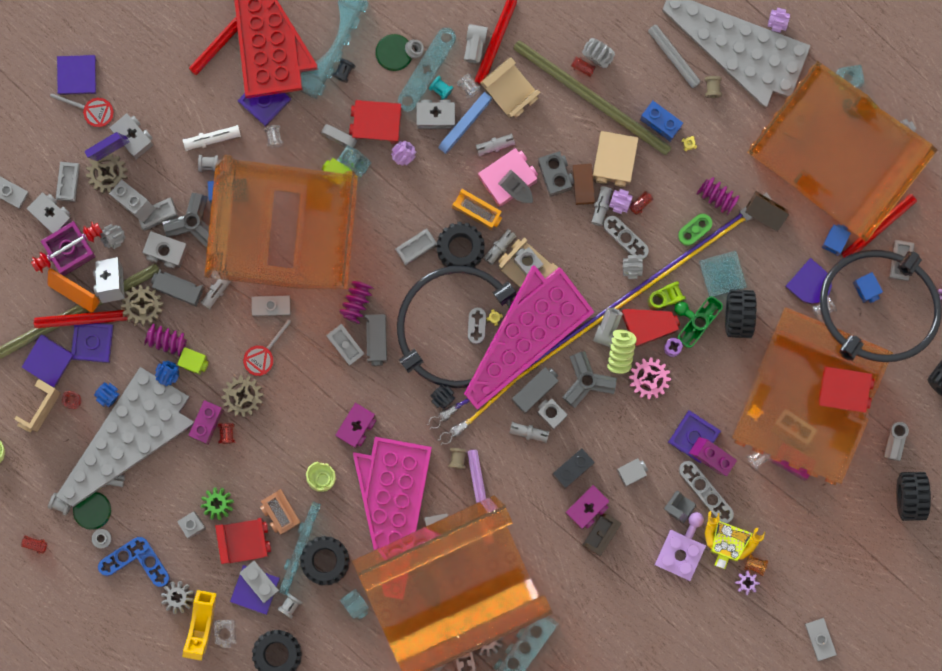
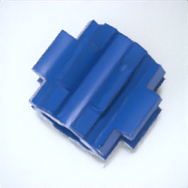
(167, 373)
(106, 394)

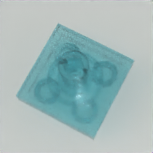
(722, 274)

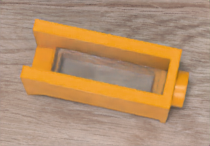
(477, 209)

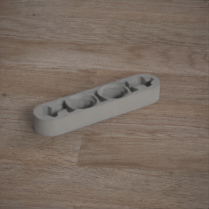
(703, 494)

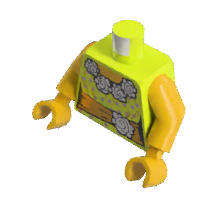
(729, 541)

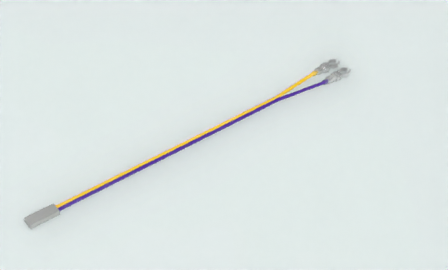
(457, 429)

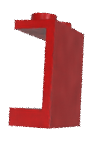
(376, 121)
(845, 389)
(242, 541)

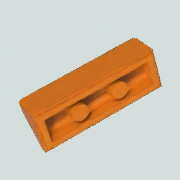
(72, 291)

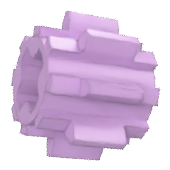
(778, 20)
(403, 153)
(620, 201)
(750, 587)

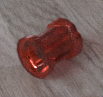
(65, 399)
(226, 433)

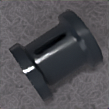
(343, 64)

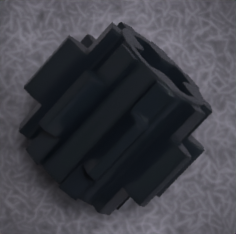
(442, 397)

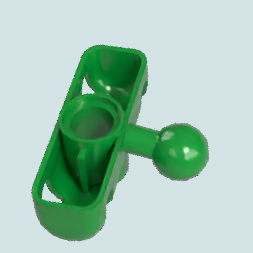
(692, 331)

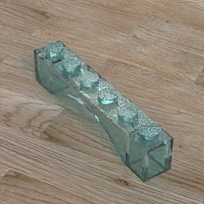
(314, 80)

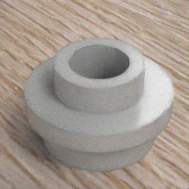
(418, 47)
(105, 543)

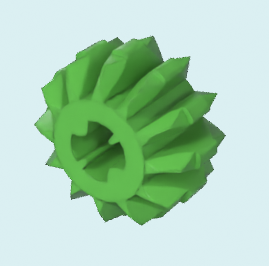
(221, 498)

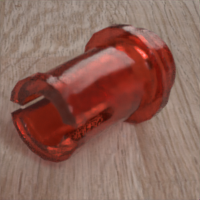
(583, 66)
(637, 206)
(34, 544)

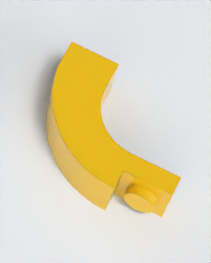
(200, 625)

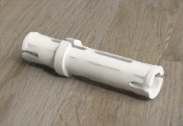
(211, 138)

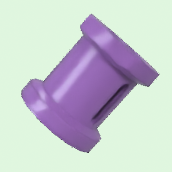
(674, 341)

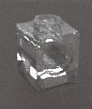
(230, 625)

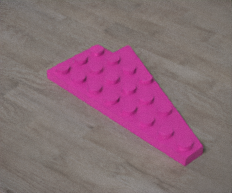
(535, 322)
(392, 487)

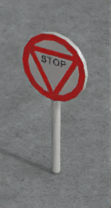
(97, 111)
(259, 359)

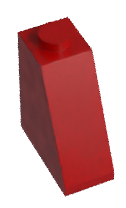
(650, 324)

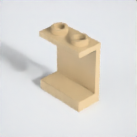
(509, 88)
(615, 159)
(511, 270)
(44, 409)

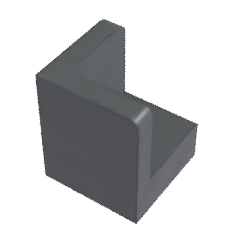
(680, 507)

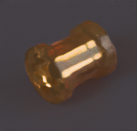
(756, 565)

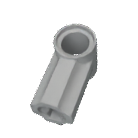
(475, 39)
(608, 326)
(895, 443)

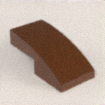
(583, 184)

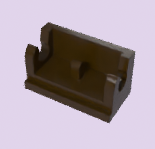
(767, 211)
(602, 534)

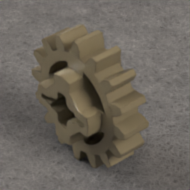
(103, 179)
(149, 306)
(250, 398)

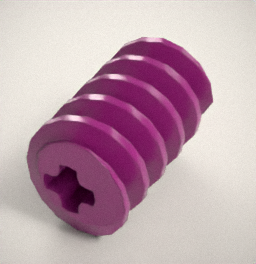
(718, 195)
(355, 301)
(165, 340)

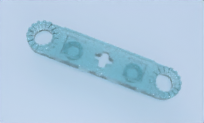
(434, 57)
(292, 564)

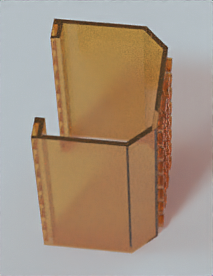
(451, 587)

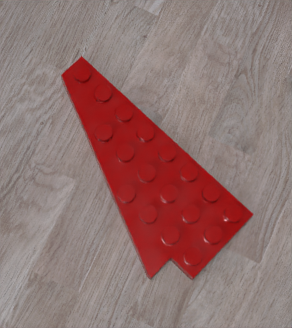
(270, 49)

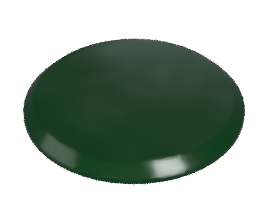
(391, 52)
(92, 511)

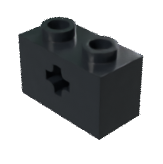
(573, 468)

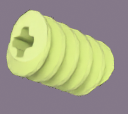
(621, 351)

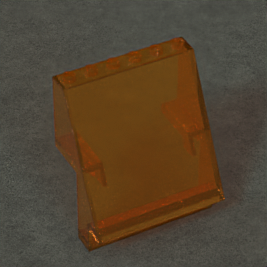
(841, 151)
(783, 406)

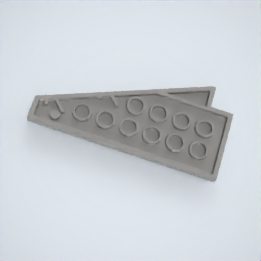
(748, 53)
(135, 428)

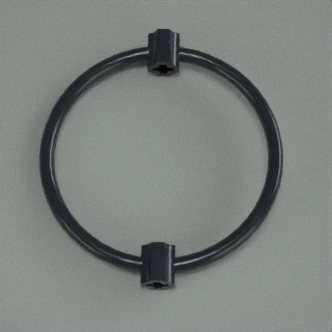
(852, 346)
(411, 359)

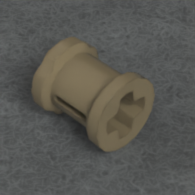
(713, 87)
(457, 458)

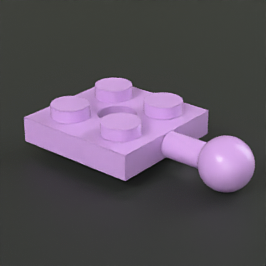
(691, 547)

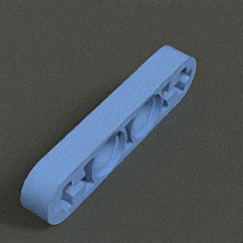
(465, 122)

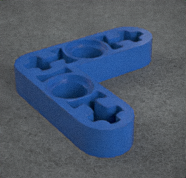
(141, 556)

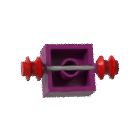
(67, 248)

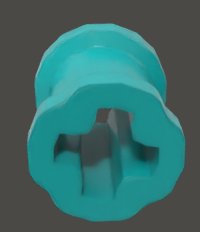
(441, 88)

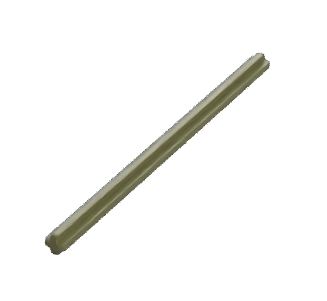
(592, 97)
(35, 333)

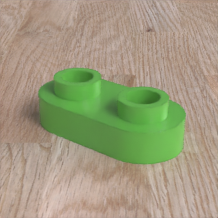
(694, 229)

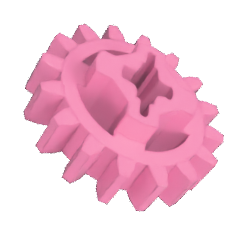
(645, 366)

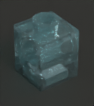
(856, 73)
(354, 161)
(355, 604)

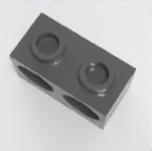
(550, 175)

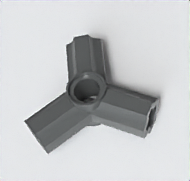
(180, 225)
(599, 382)

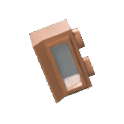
(280, 512)

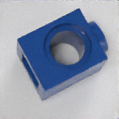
(836, 239)
(868, 288)

